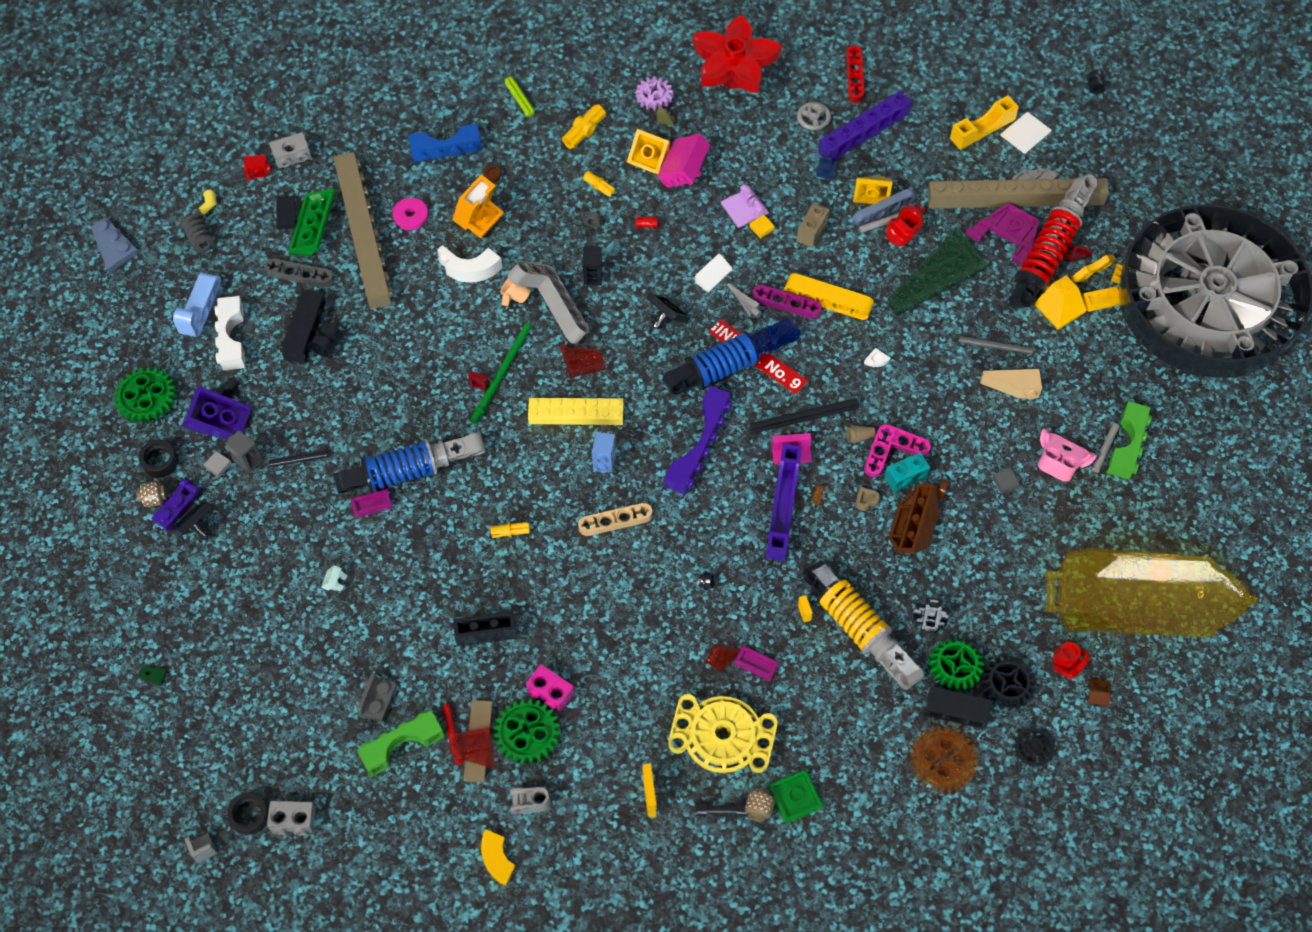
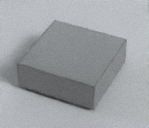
(217, 464)

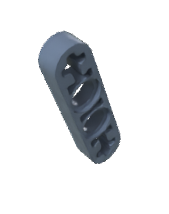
(884, 207)

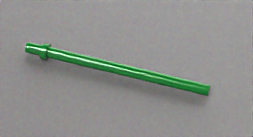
(479, 410)

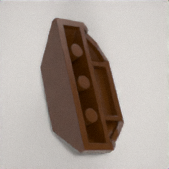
(915, 520)

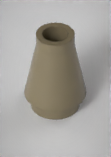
(859, 433)

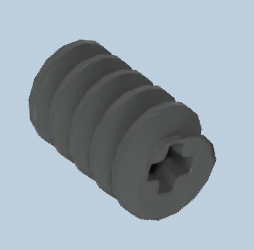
(197, 232)

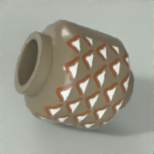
(152, 494)
(759, 805)

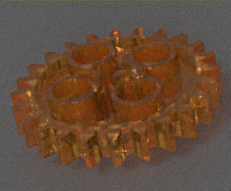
(955, 773)

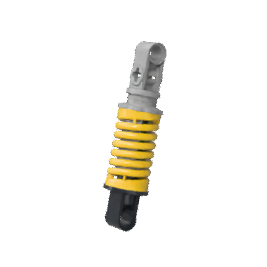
(861, 623)

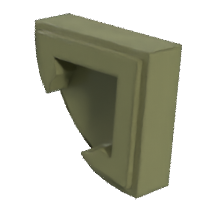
(664, 118)

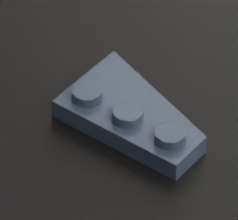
(112, 244)

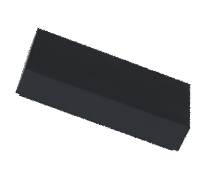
(286, 212)

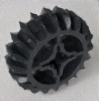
(1015, 688)

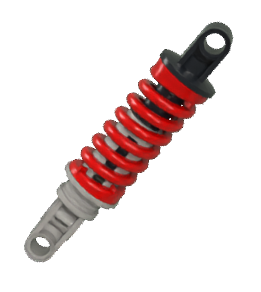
(1052, 243)

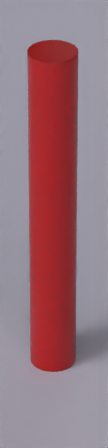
(450, 726)

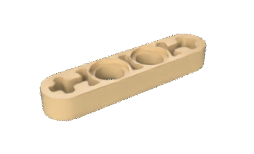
(614, 516)

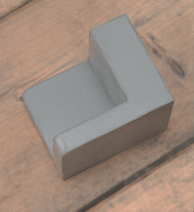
(201, 848)

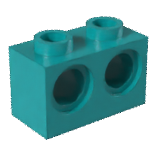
(907, 472)

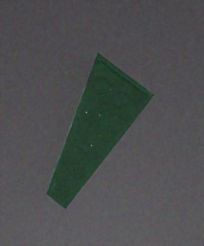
(944, 268)

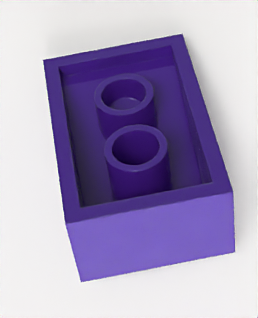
(215, 414)

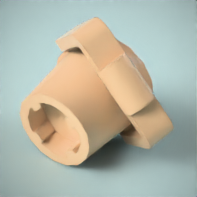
(514, 292)

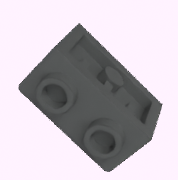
(376, 698)

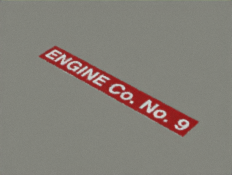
(768, 363)

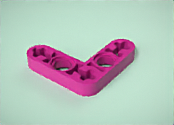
(892, 441)

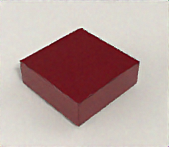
(478, 380)

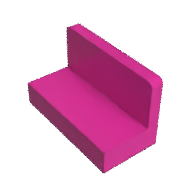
(796, 439)

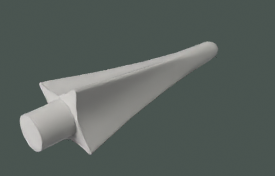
(749, 304)

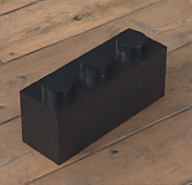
(485, 628)
(957, 707)

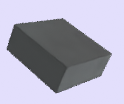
(1005, 481)

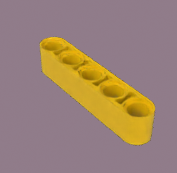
(830, 296)

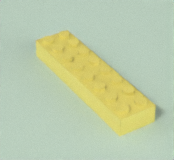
(576, 411)

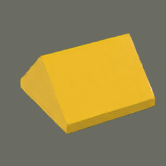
(648, 151)

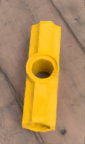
(584, 126)

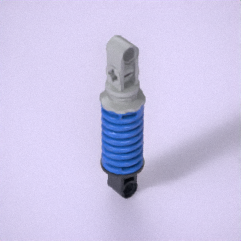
(406, 463)

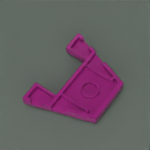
(1012, 225)

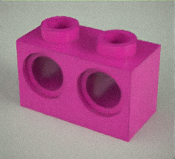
(553, 685)

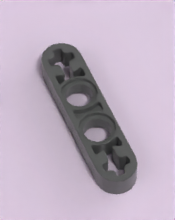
(300, 269)

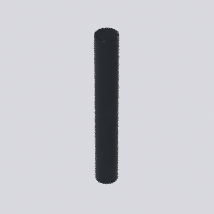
(298, 458)

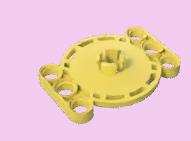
(710, 720)

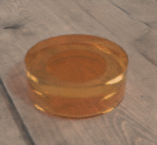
(818, 494)

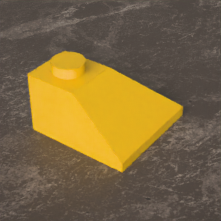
(872, 189)
(1061, 302)

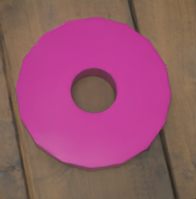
(406, 206)

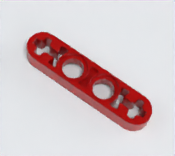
(858, 74)

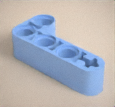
(192, 318)

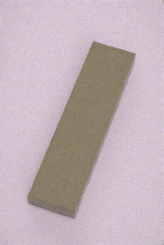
(479, 718)

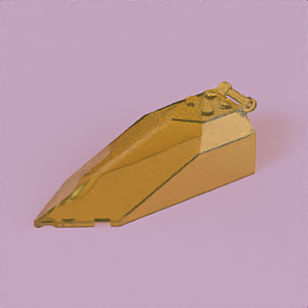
(1145, 594)

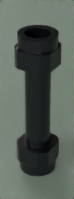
(738, 810)

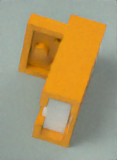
(475, 209)

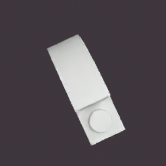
(470, 270)

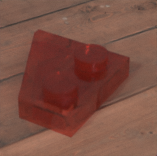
(582, 360)
(473, 747)

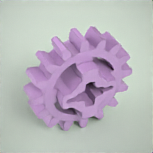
(654, 93)

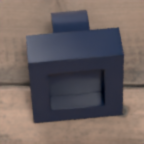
(826, 168)

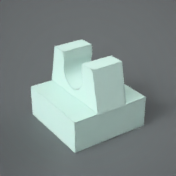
(331, 579)

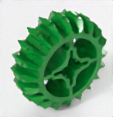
(974, 670)

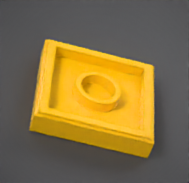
(649, 790)

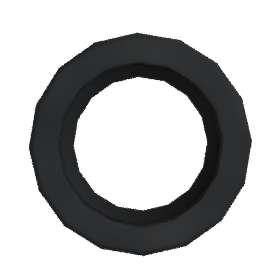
(153, 446)
(237, 802)

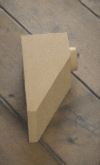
(1018, 383)

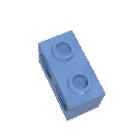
(603, 452)

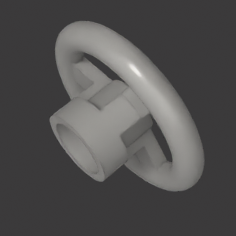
(814, 111)

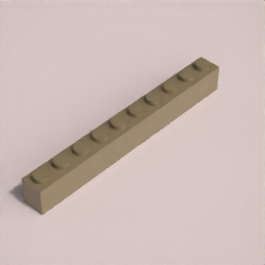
(1001, 192)
(362, 231)

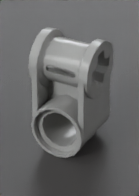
(527, 800)

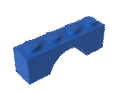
(465, 141)

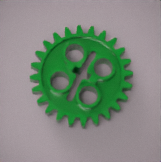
(145, 395)
(519, 716)

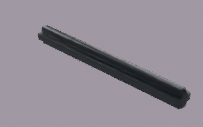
(805, 415)

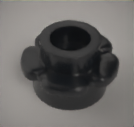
(706, 580)

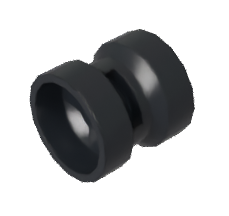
(1096, 82)

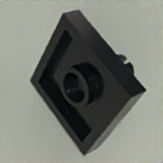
(667, 309)
(192, 520)

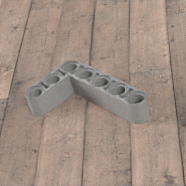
(554, 294)

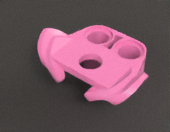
(1059, 461)

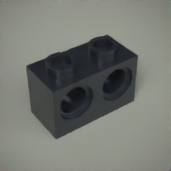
(592, 265)

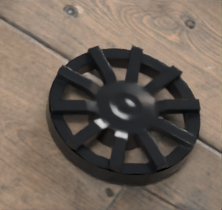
(1034, 747)

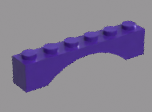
(682, 471)
(783, 502)

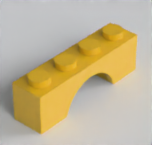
(999, 115)

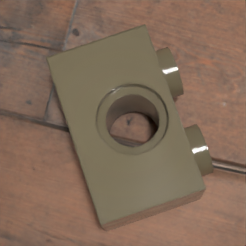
(812, 225)

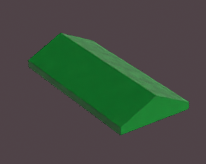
(311, 222)

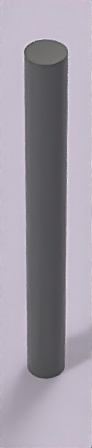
(995, 345)

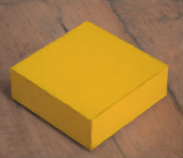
(762, 226)
(804, 608)

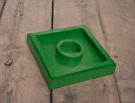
(795, 796)

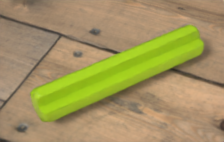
(519, 96)

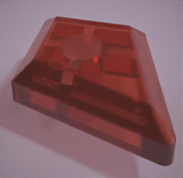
(721, 656)

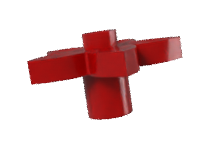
(735, 57)

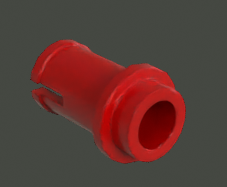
(647, 222)

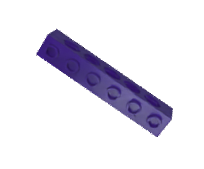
(865, 126)

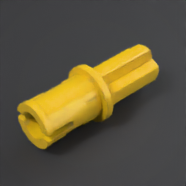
(598, 183)
(509, 529)

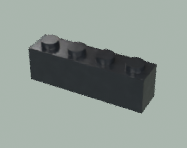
(303, 326)

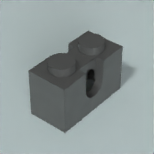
(244, 451)

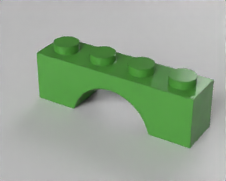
(1134, 421)
(423, 729)

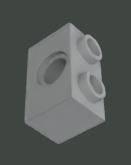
(290, 150)

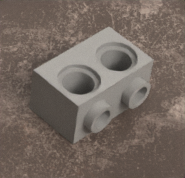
(293, 811)

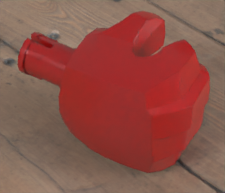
(906, 225)

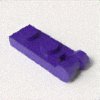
(176, 504)

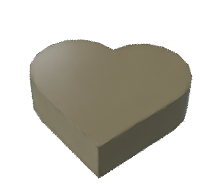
(866, 498)

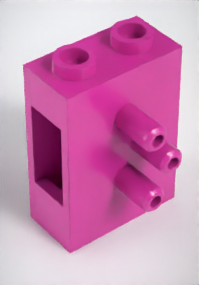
(684, 161)

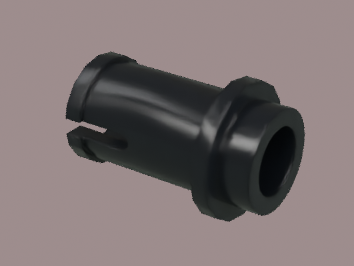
(228, 386)

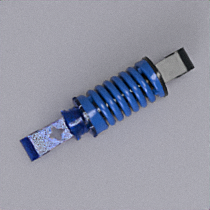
(730, 356)

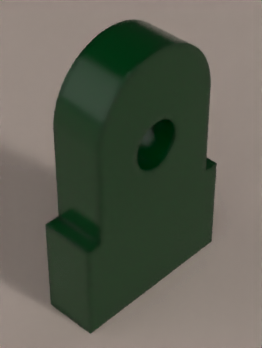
(156, 675)

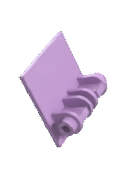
(744, 206)

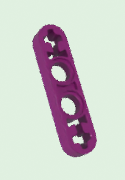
(788, 298)

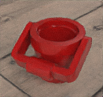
(1067, 659)

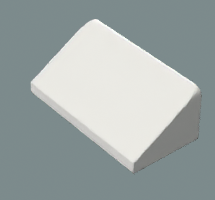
(713, 273)

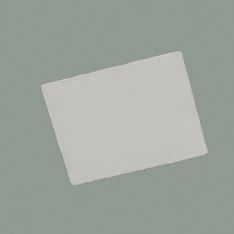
(1026, 132)

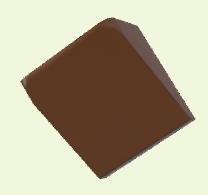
(1099, 692)

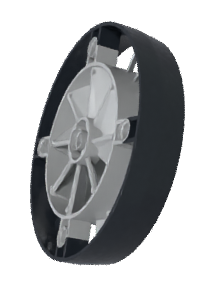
(1242, 285)

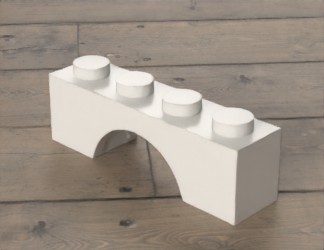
(229, 314)

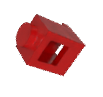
(256, 166)

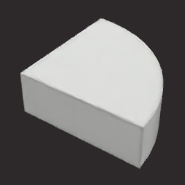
(877, 359)

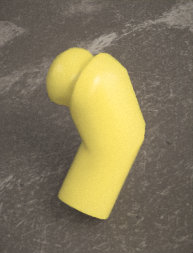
(210, 201)

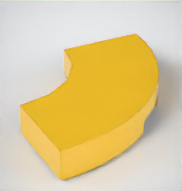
(1098, 266)
(494, 857)

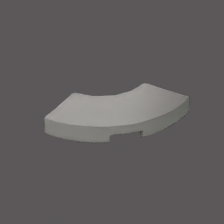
(1040, 173)

